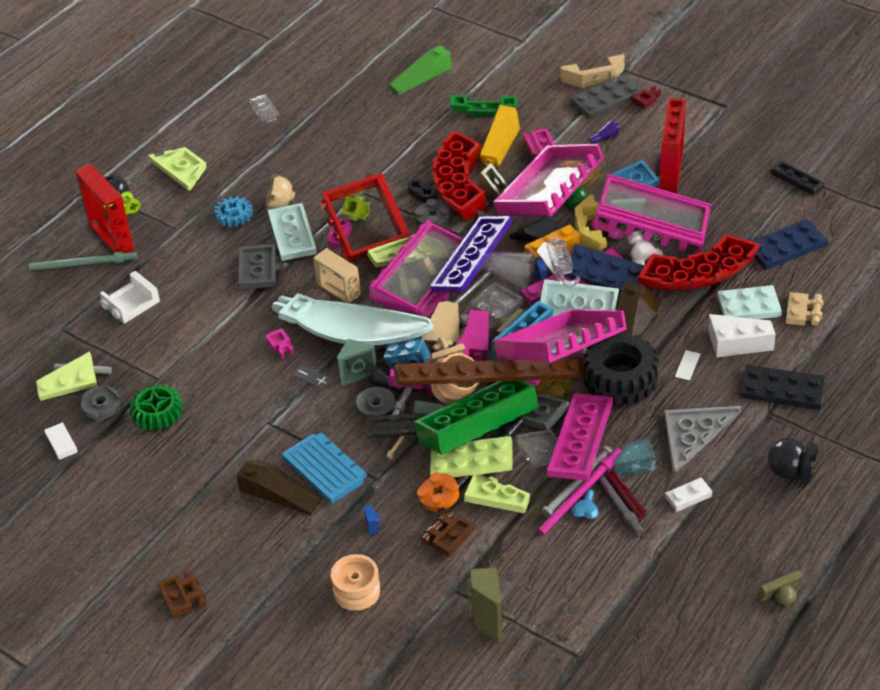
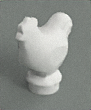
(641, 249)

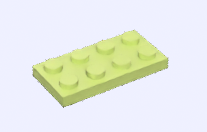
(475, 458)

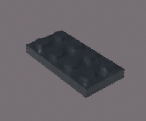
(782, 387)

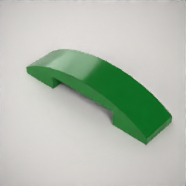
(480, 108)

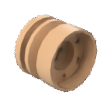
(453, 392)

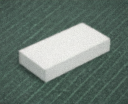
(60, 441)

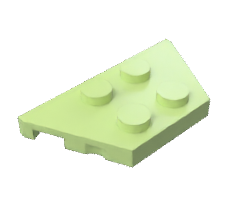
(181, 166)

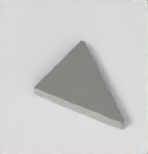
(694, 428)

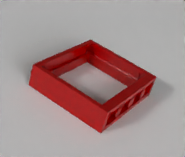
(672, 145)
(98, 191)
(388, 201)

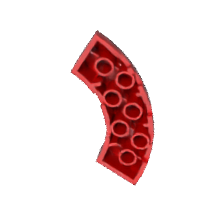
(452, 173)
(698, 269)

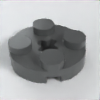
(439, 213)
(96, 411)

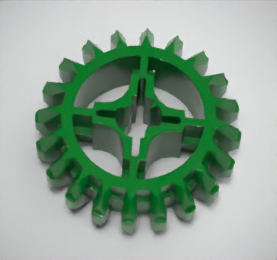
(144, 405)

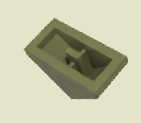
(491, 181)

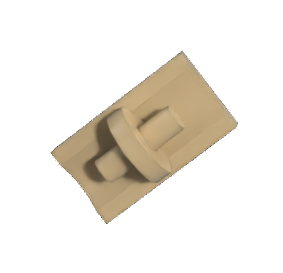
(444, 350)

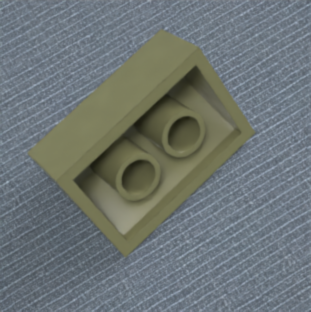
(485, 602)

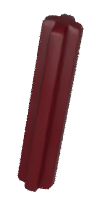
(625, 494)

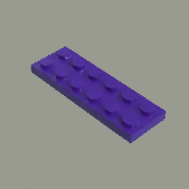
(471, 254)

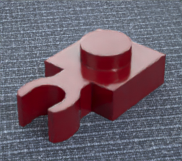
(646, 98)

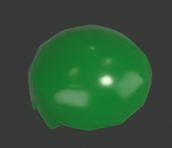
(576, 198)

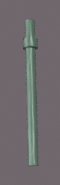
(118, 257)

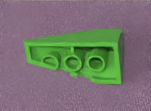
(423, 69)

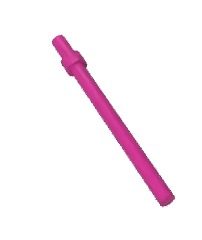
(605, 465)

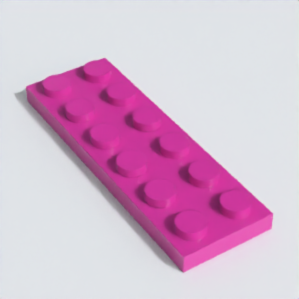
(580, 437)

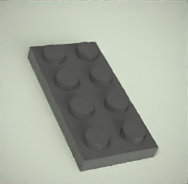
(606, 96)

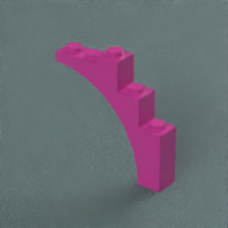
(475, 342)

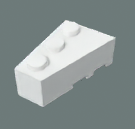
(740, 335)

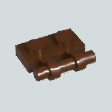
(453, 535)
(175, 596)

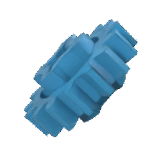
(233, 211)

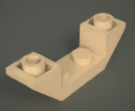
(572, 75)

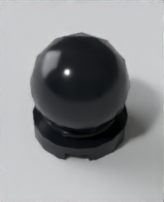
(792, 459)

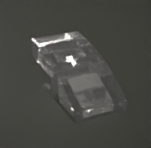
(265, 108)

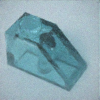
(635, 458)

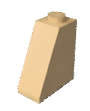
(445, 325)

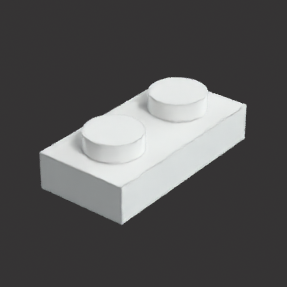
(688, 494)

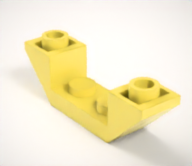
(583, 212)

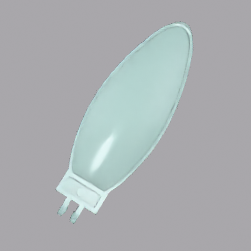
(351, 321)

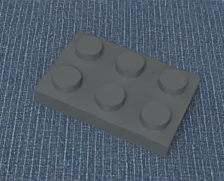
(257, 266)

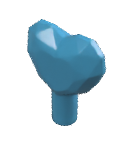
(585, 507)

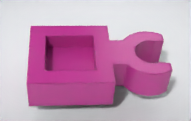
(279, 341)

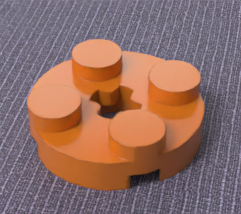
(436, 483)

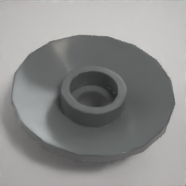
(375, 401)

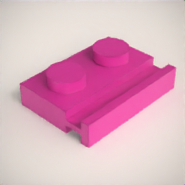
(538, 141)

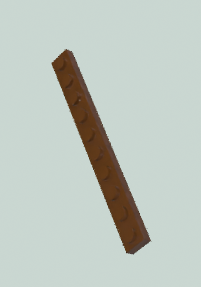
(486, 371)

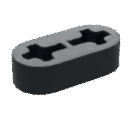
(421, 190)

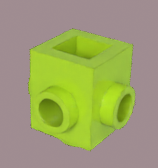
(356, 208)

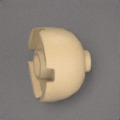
(279, 193)

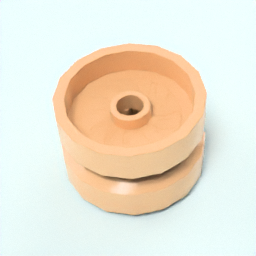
(355, 582)

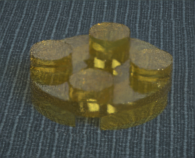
(561, 387)

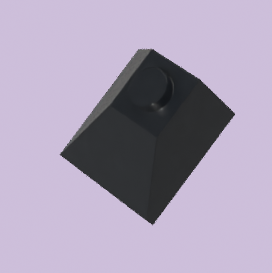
(536, 229)

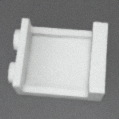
(131, 299)

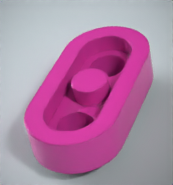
(347, 228)
(615, 234)

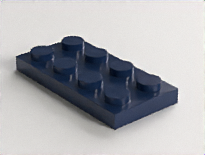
(789, 244)
(602, 269)

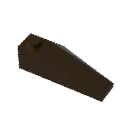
(639, 307)
(276, 486)

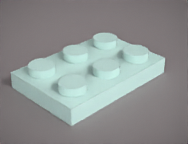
(750, 302)

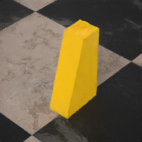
(500, 136)

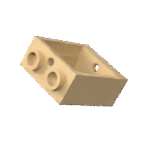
(331, 263)

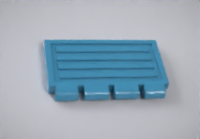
(325, 467)

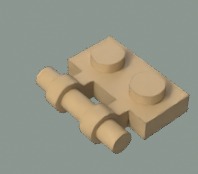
(797, 309)

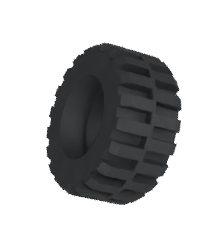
(625, 351)

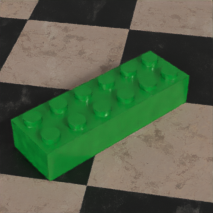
(475, 415)

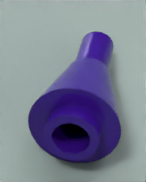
(609, 130)

